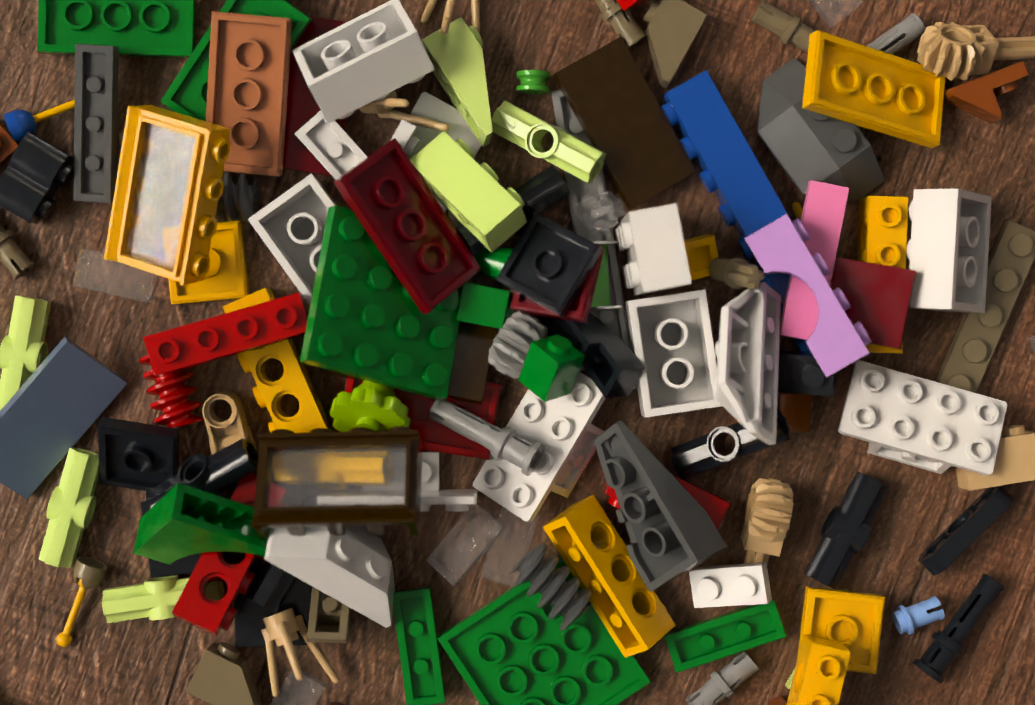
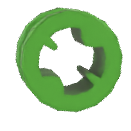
(533, 82)

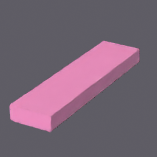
(823, 222)

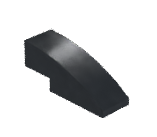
(606, 357)

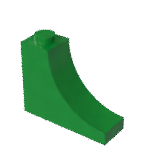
(196, 523)

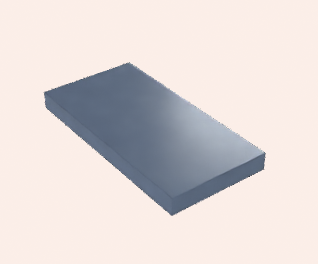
(52, 414)

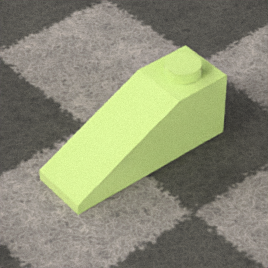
(462, 74)

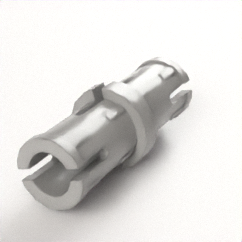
(724, 681)

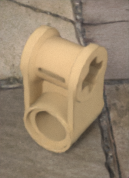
(225, 431)

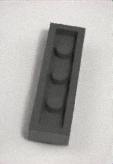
(95, 122)

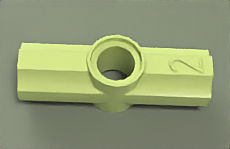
(567, 151)
(24, 345)
(70, 508)
(150, 599)

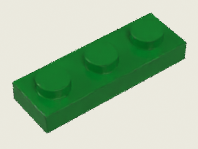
(724, 635)
(418, 646)

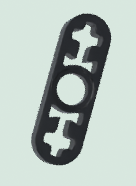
(965, 529)

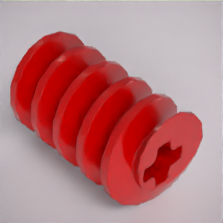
(172, 397)

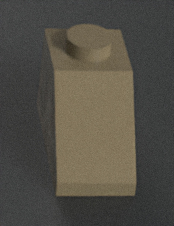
(670, 34)
(224, 677)

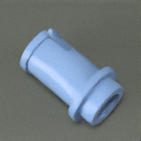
(916, 615)

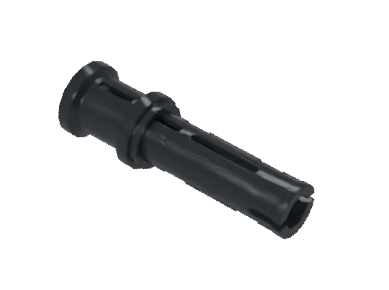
(949, 642)

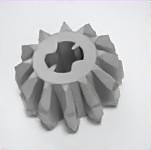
(513, 343)

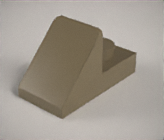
(328, 619)

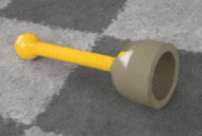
(87, 574)

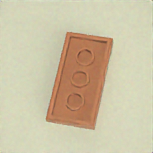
(250, 88)

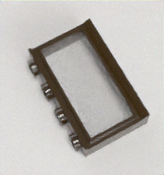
(338, 480)

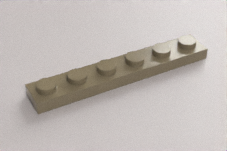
(980, 332)

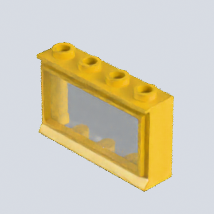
(167, 193)

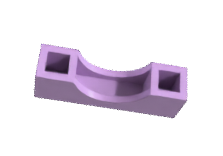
(782, 250)

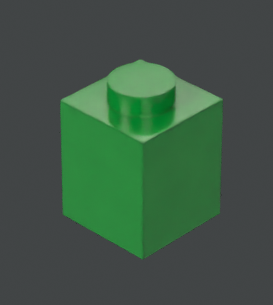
(484, 306)
(551, 367)

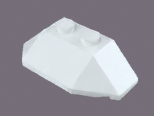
(750, 360)
(345, 567)

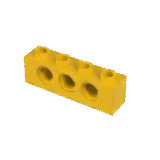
(883, 238)
(293, 381)
(604, 566)
(819, 672)

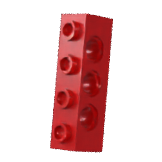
(226, 334)
(193, 604)

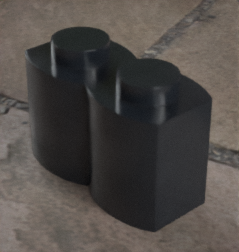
(34, 177)

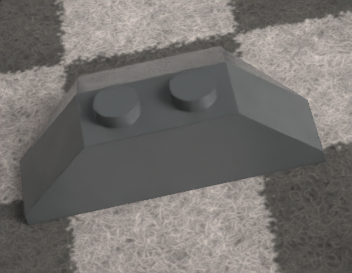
(810, 143)

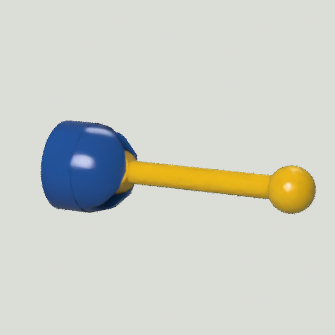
(22, 121)

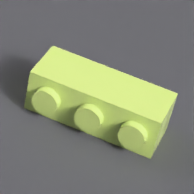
(470, 190)

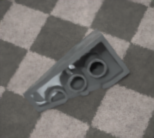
(662, 519)

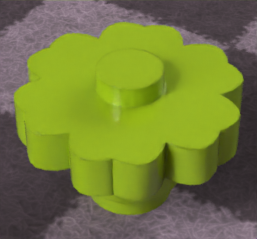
(368, 407)

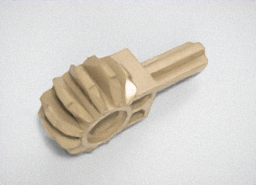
(968, 50)
(766, 519)

